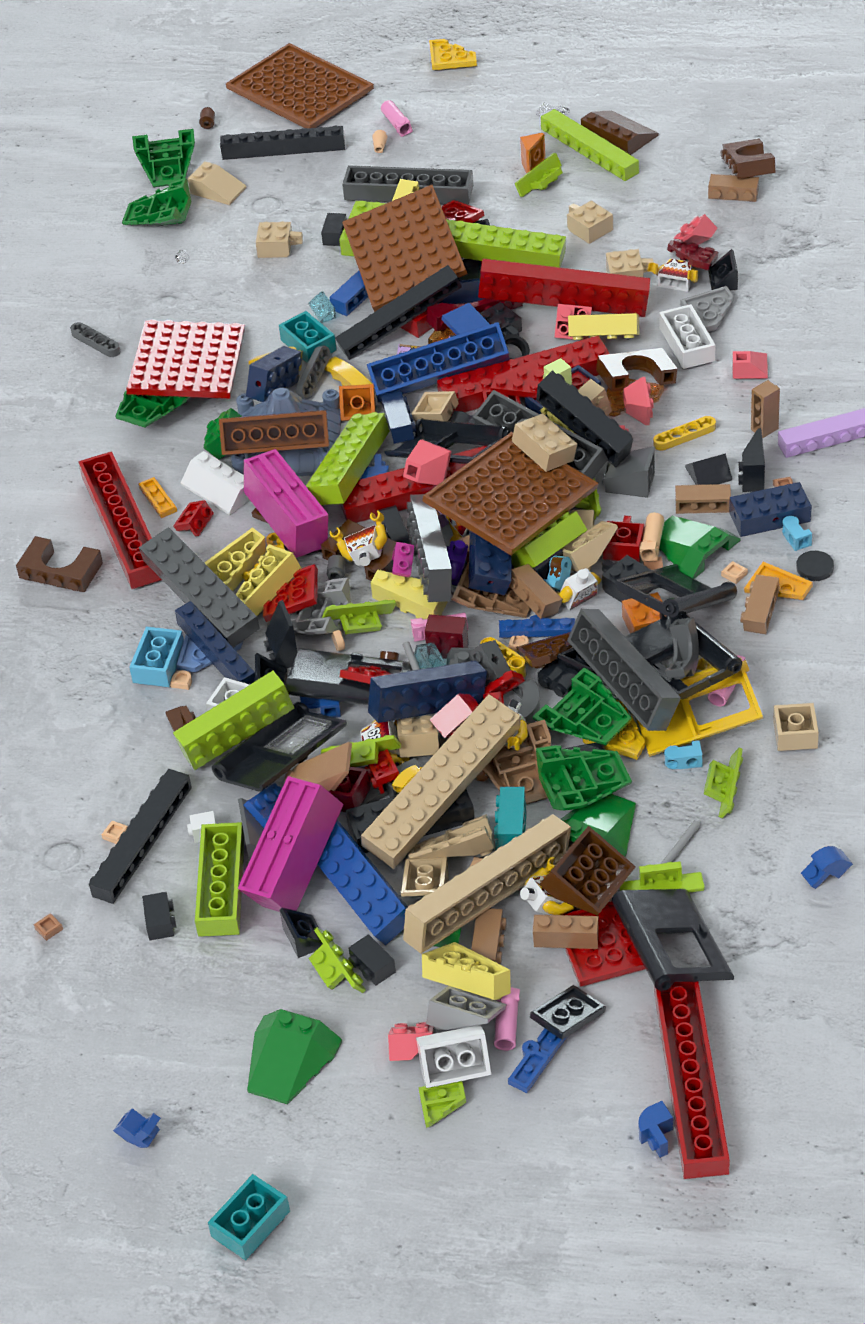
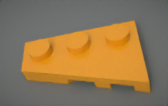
(790, 585)

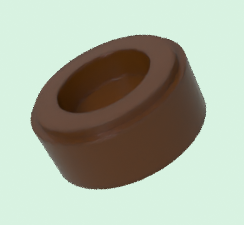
(389, 655)

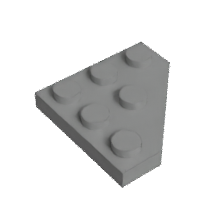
(711, 306)

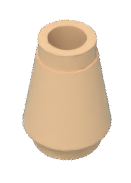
(379, 140)

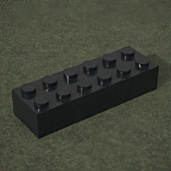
(583, 417)
(362, 817)

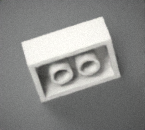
(453, 1056)

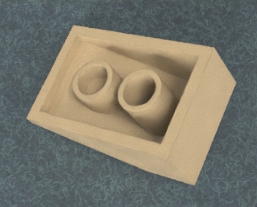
(215, 184)
(589, 546)
(424, 876)

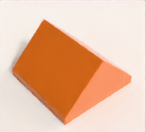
(532, 150)
(356, 400)

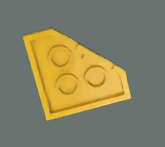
(450, 56)
(627, 741)

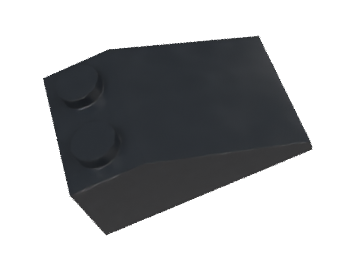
(752, 465)
(281, 637)

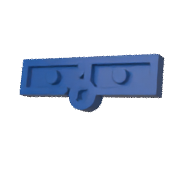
(535, 627)
(535, 1060)

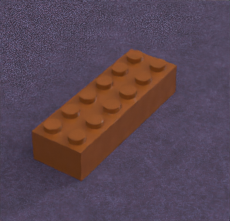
(273, 432)

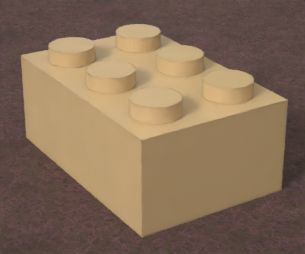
(544, 442)

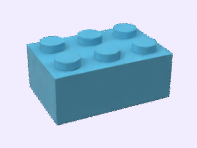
(156, 656)

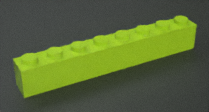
(590, 145)

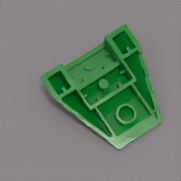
(165, 159)
(162, 208)
(146, 409)
(692, 542)
(586, 711)
(579, 777)
(608, 817)
(288, 1054)

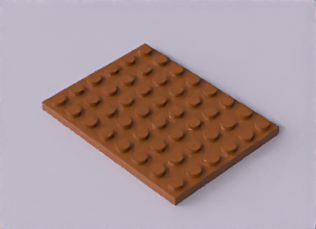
(299, 86)
(402, 245)
(508, 495)

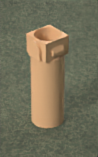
(651, 537)

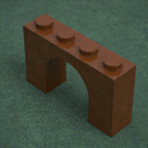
(748, 158)
(656, 362)
(381, 563)
(74, 576)

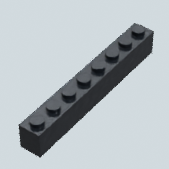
(282, 142)
(398, 312)
(140, 836)

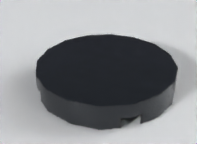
(815, 565)

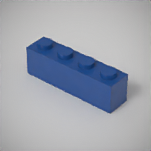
(349, 295)

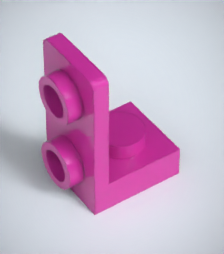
(402, 559)

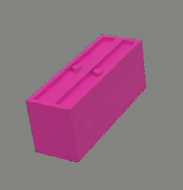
(285, 503)
(290, 845)

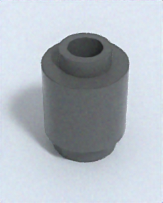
(336, 567)

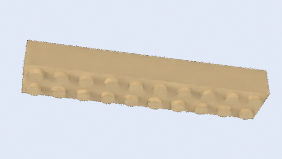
(440, 781)
(484, 884)

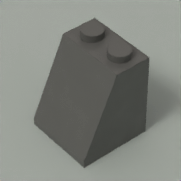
(632, 475)

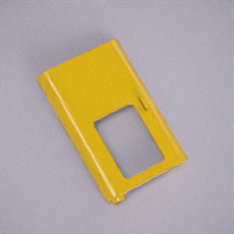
(683, 725)

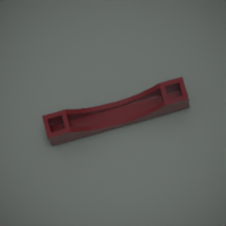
(435, 312)

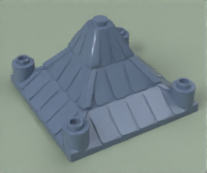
(282, 400)

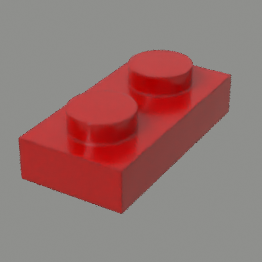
(505, 683)

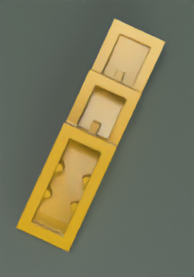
(345, 372)

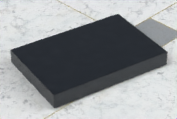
(567, 1012)

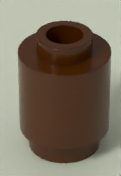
(207, 118)

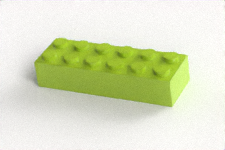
(233, 720)
(218, 879)

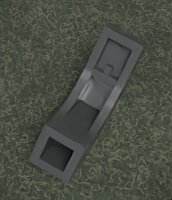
(685, 649)
(530, 699)

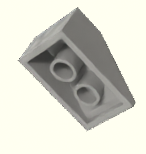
(460, 1009)

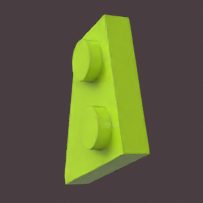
(441, 1101)

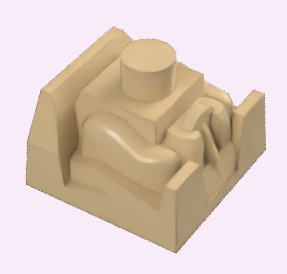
(435, 406)

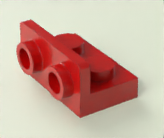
(194, 517)
(383, 771)

